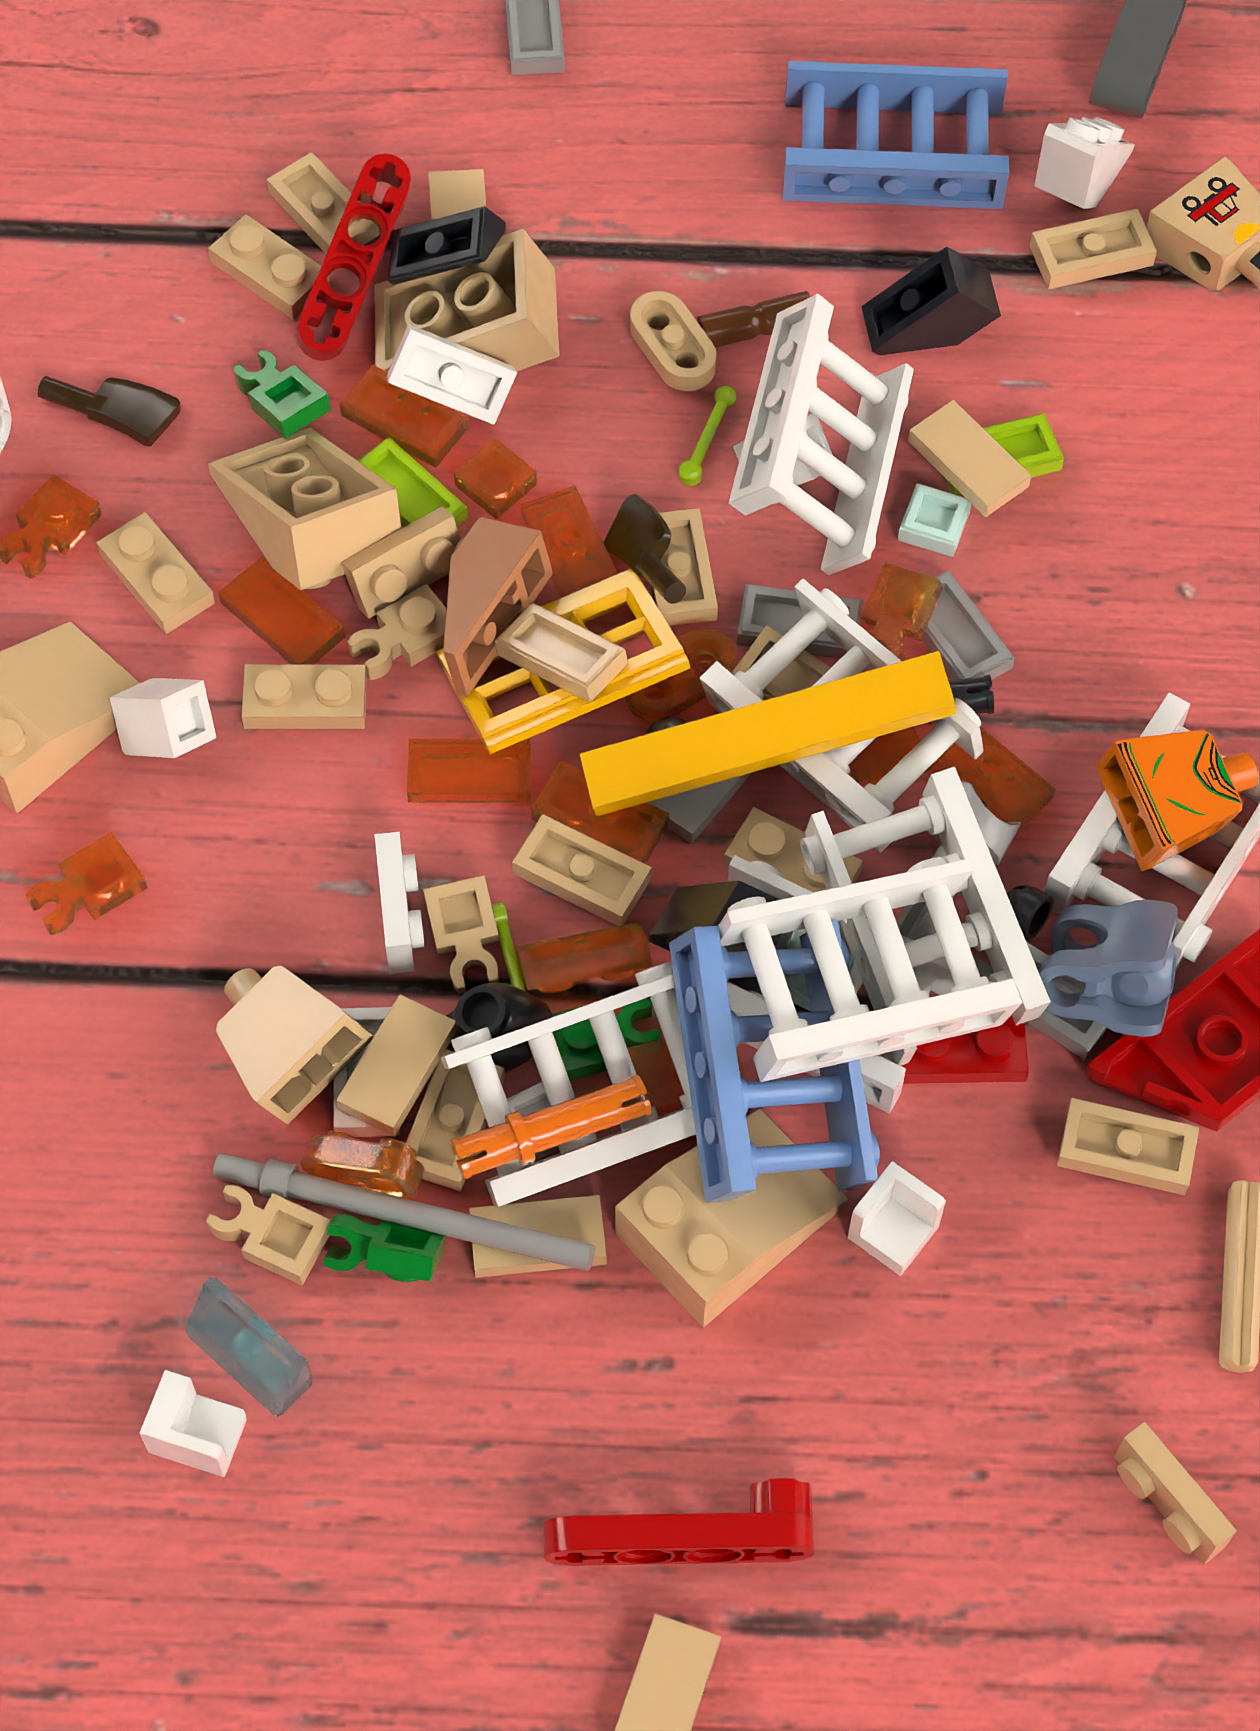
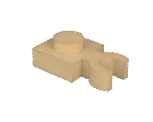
(407, 628)
(462, 923)
(278, 1238)

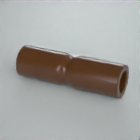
(746, 321)

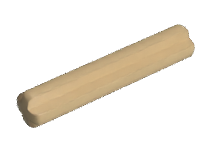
(1241, 1280)

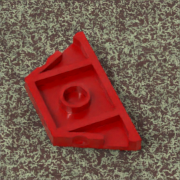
(1207, 1051)

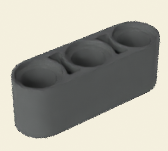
(1136, 55)

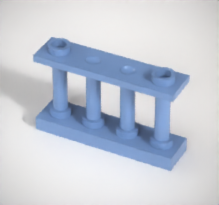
(895, 176)
(723, 1096)

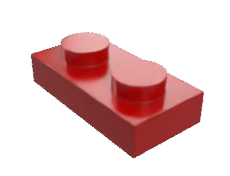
(974, 1057)

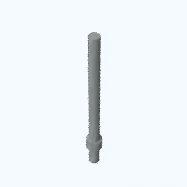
(285, 1181)

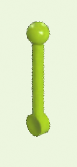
(691, 471)
(507, 946)

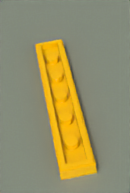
(768, 733)

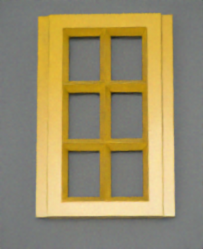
(560, 705)

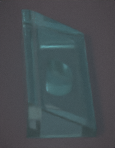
(248, 1348)

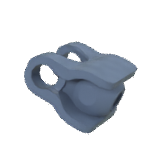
(1124, 973)

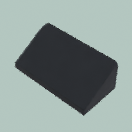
(444, 244)

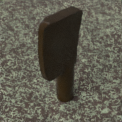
(118, 403)
(640, 540)

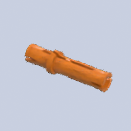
(549, 1127)

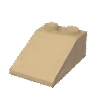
(490, 307)
(307, 504)
(53, 708)
(722, 1248)

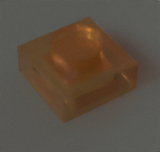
(495, 478)

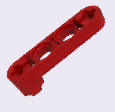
(350, 255)
(773, 1531)

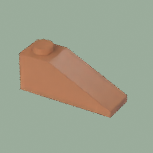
(490, 584)

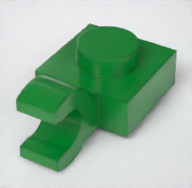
(389, 1248)

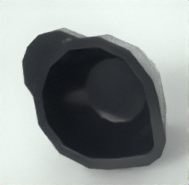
(503, 1011)

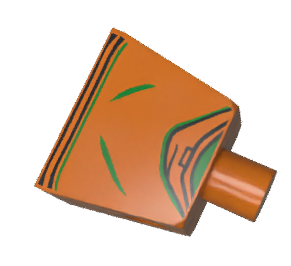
(1173, 791)

